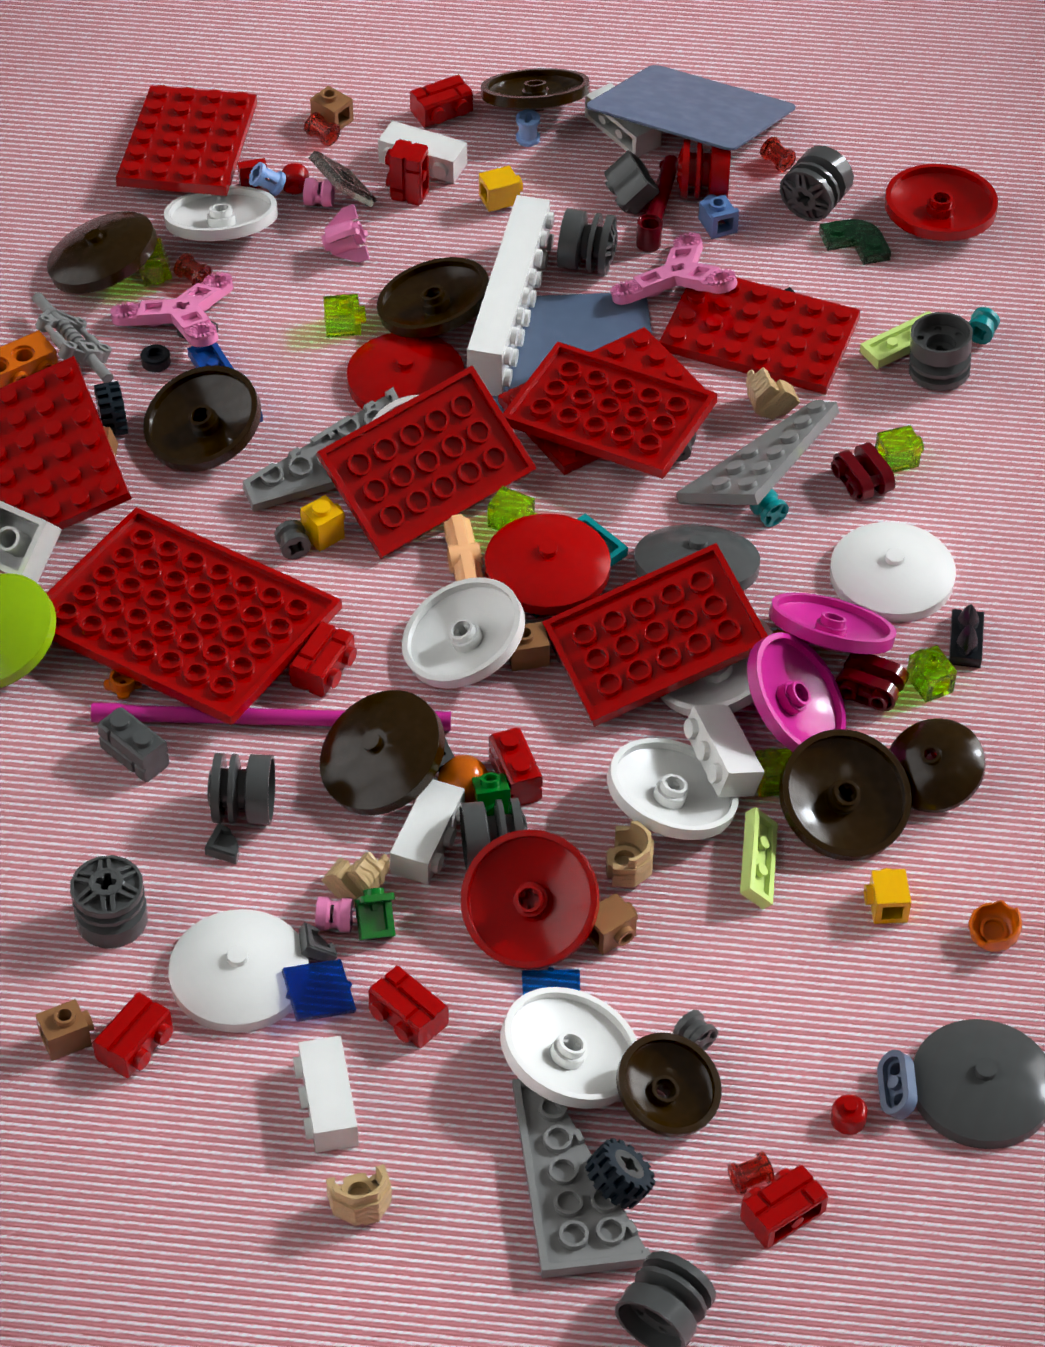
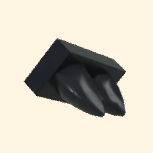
(966, 637)

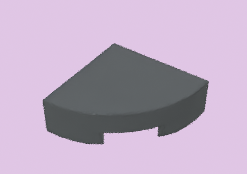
(223, 845)
(314, 945)

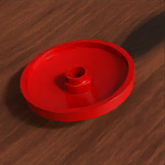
(941, 202)
(400, 363)
(549, 562)
(529, 899)

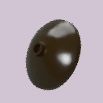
(951, 775)
(680, 1072)

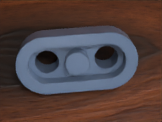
(897, 1084)

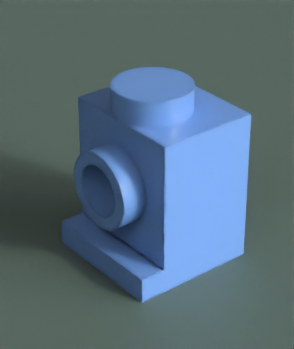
(715, 209)

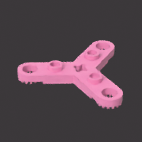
(679, 270)
(184, 312)

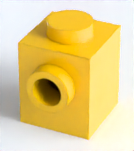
(499, 188)
(323, 522)
(888, 896)

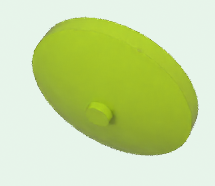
(25, 626)

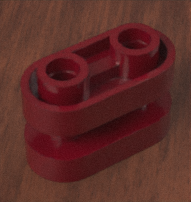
(863, 472)
(872, 681)

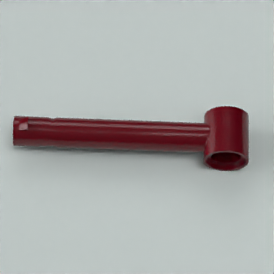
(650, 224)

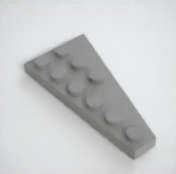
(760, 465)
(301, 471)
(571, 1219)

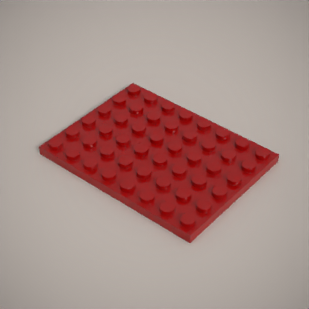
(186, 615)

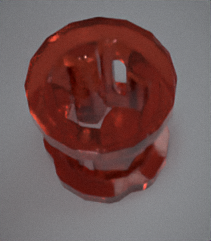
(322, 129)
(777, 154)
(192, 270)
(750, 1173)

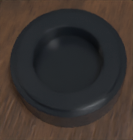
(155, 358)

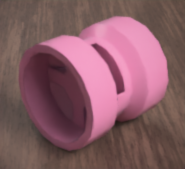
(318, 193)
(341, 915)

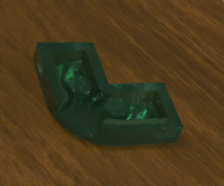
(859, 234)

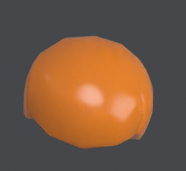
(460, 772)
(995, 926)

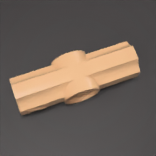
(462, 550)

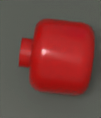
(295, 178)
(849, 1114)

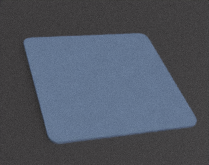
(691, 107)
(575, 320)

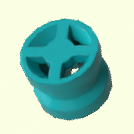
(984, 324)
(771, 509)

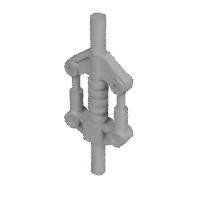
(69, 339)

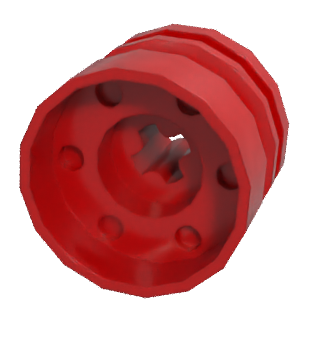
(703, 170)

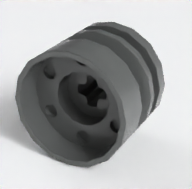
(816, 183)
(587, 241)
(940, 351)
(242, 788)
(480, 829)
(109, 901)
(665, 1301)

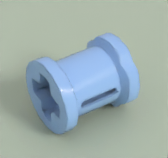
(527, 122)
(276, 181)

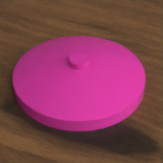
(832, 623)
(793, 689)

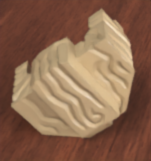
(768, 397)
(631, 857)
(351, 880)
(360, 1198)

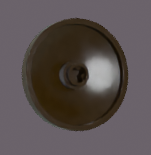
(535, 88)
(102, 252)
(433, 297)
(202, 418)
(382, 752)
(845, 794)

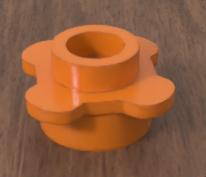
(122, 690)

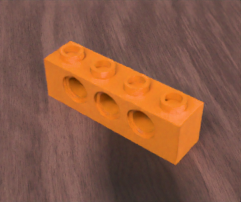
(25, 357)

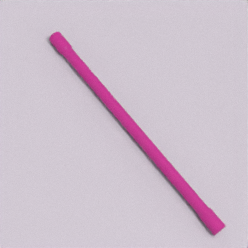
(251, 716)

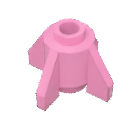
(345, 236)

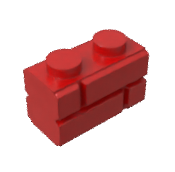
(441, 101)
(408, 172)
(322, 659)
(513, 758)
(407, 1007)
(133, 1035)
(783, 1205)

